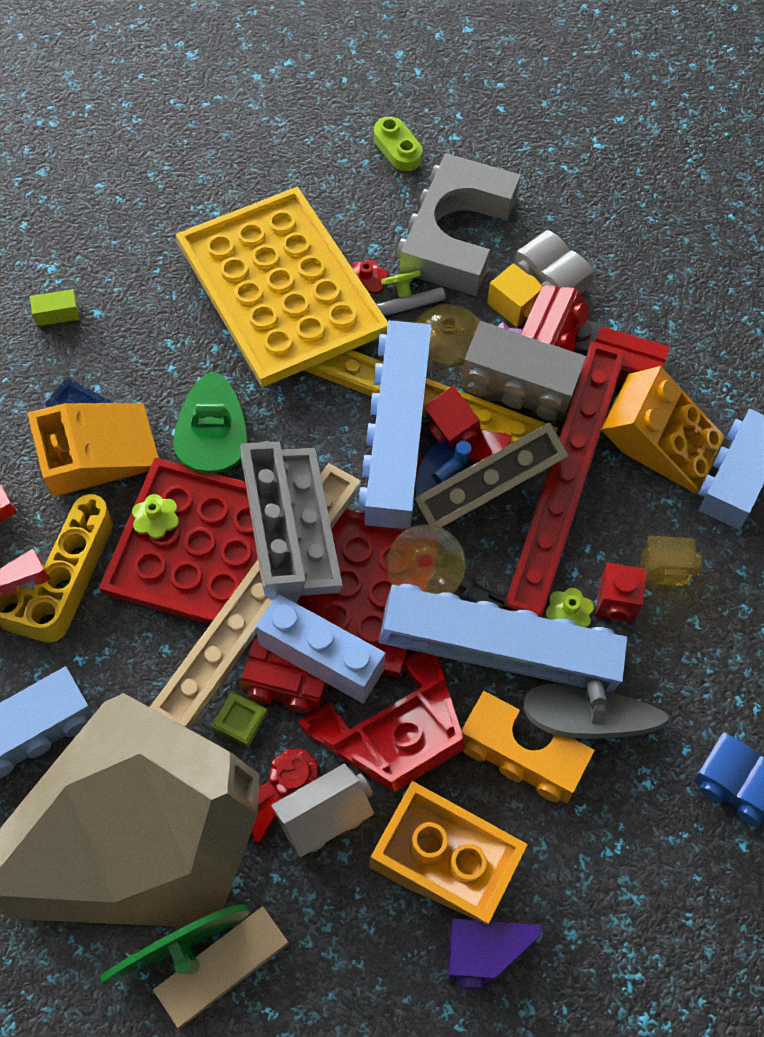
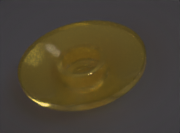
(452, 344)
(447, 555)

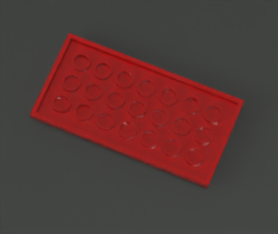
(214, 548)

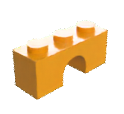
(552, 769)

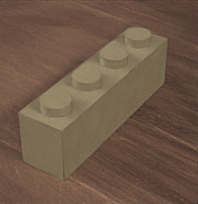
(491, 476)

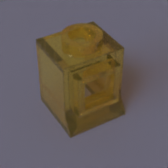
(670, 560)

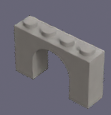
(455, 187)

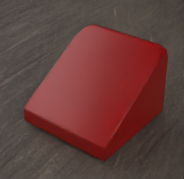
(487, 444)

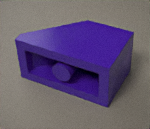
(484, 951)

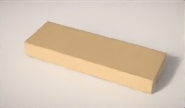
(221, 967)

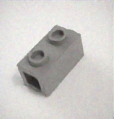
(324, 809)

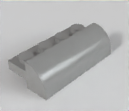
(290, 521)

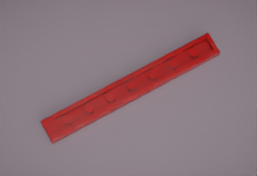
(565, 480)

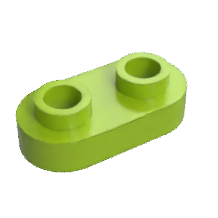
(398, 144)

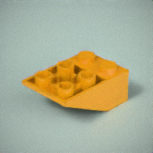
(663, 428)
(91, 444)

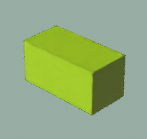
(54, 307)

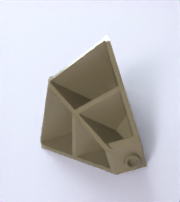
(129, 825)

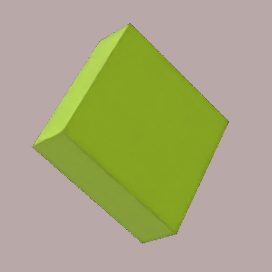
(239, 719)

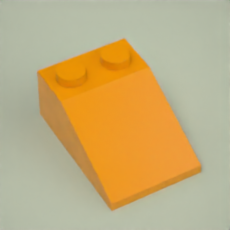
(447, 854)

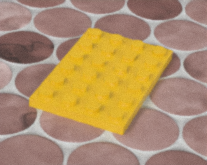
(281, 286)

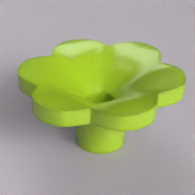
(402, 282)
(155, 516)
(561, 607)

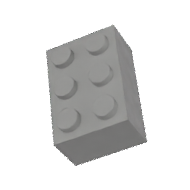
(521, 371)

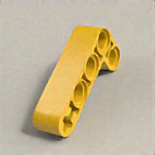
(60, 567)

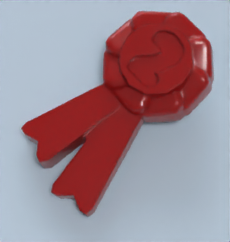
(288, 774)

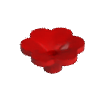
(370, 275)

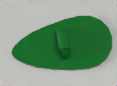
(210, 427)
(179, 945)

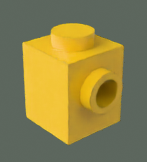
(513, 294)

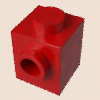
(451, 419)
(620, 592)

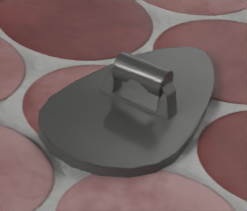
(590, 712)

